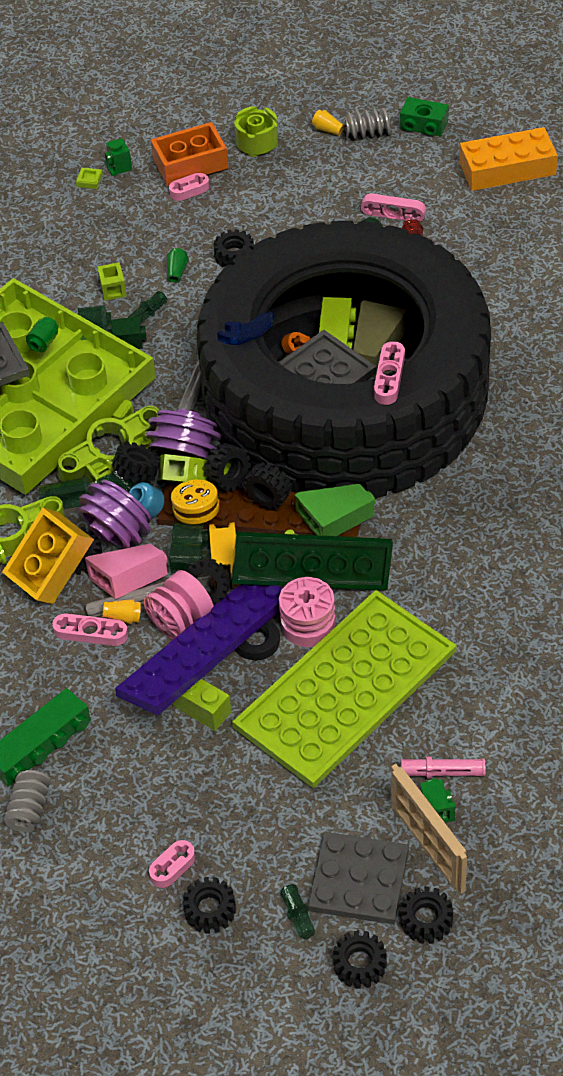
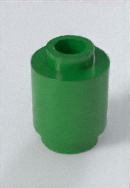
(42, 334)

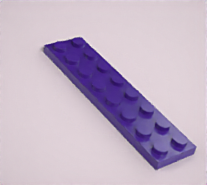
(200, 647)

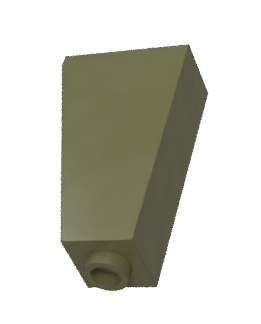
(378, 326)

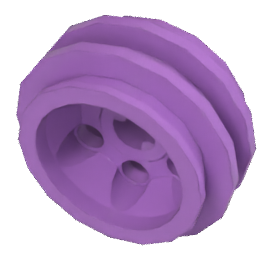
(182, 433)
(114, 514)

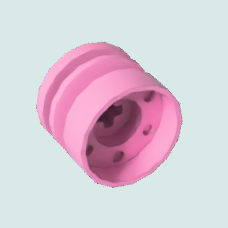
(177, 604)
(306, 611)

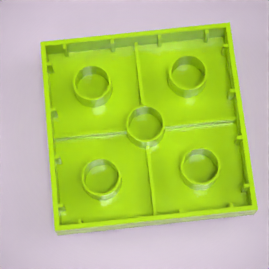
(66, 386)

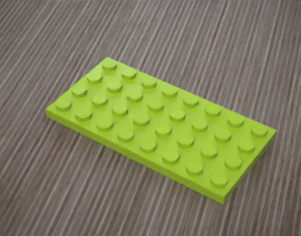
(344, 688)

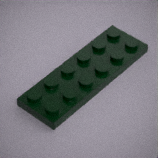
(333, 559)

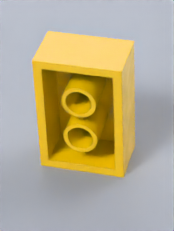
(47, 556)

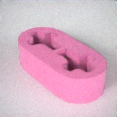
(189, 186)
(169, 861)

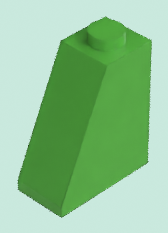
(335, 509)

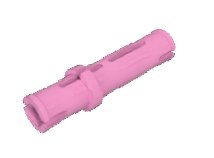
(443, 767)

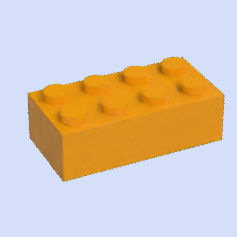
(508, 158)

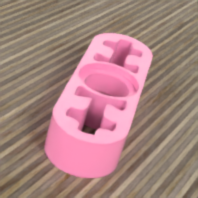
(401, 203)
(391, 381)
(85, 621)

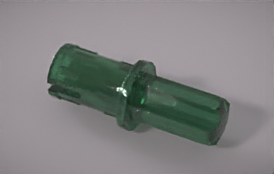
(149, 307)
(297, 911)

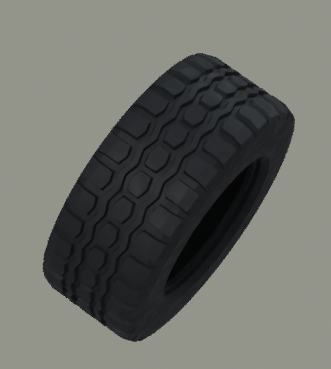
(339, 431)

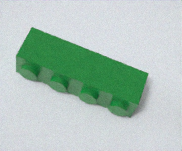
(42, 734)

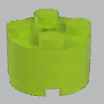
(256, 130)

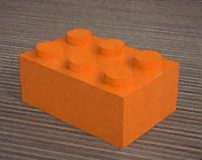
(189, 152)

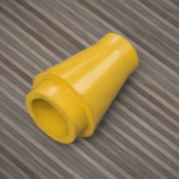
(326, 122)
(123, 610)

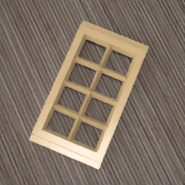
(428, 828)

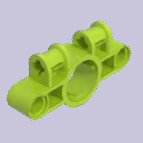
(89, 461)
(24, 517)

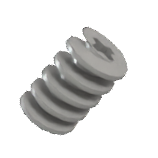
(367, 123)
(26, 800)

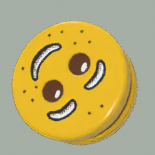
(195, 501)

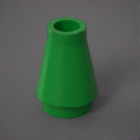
(176, 264)

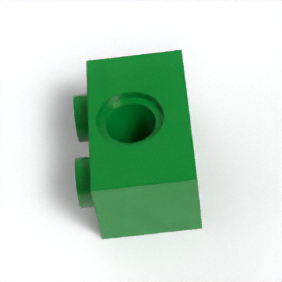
(424, 116)

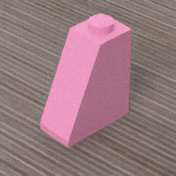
(126, 569)

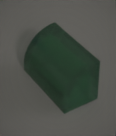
(67, 491)

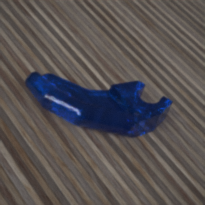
(241, 333)

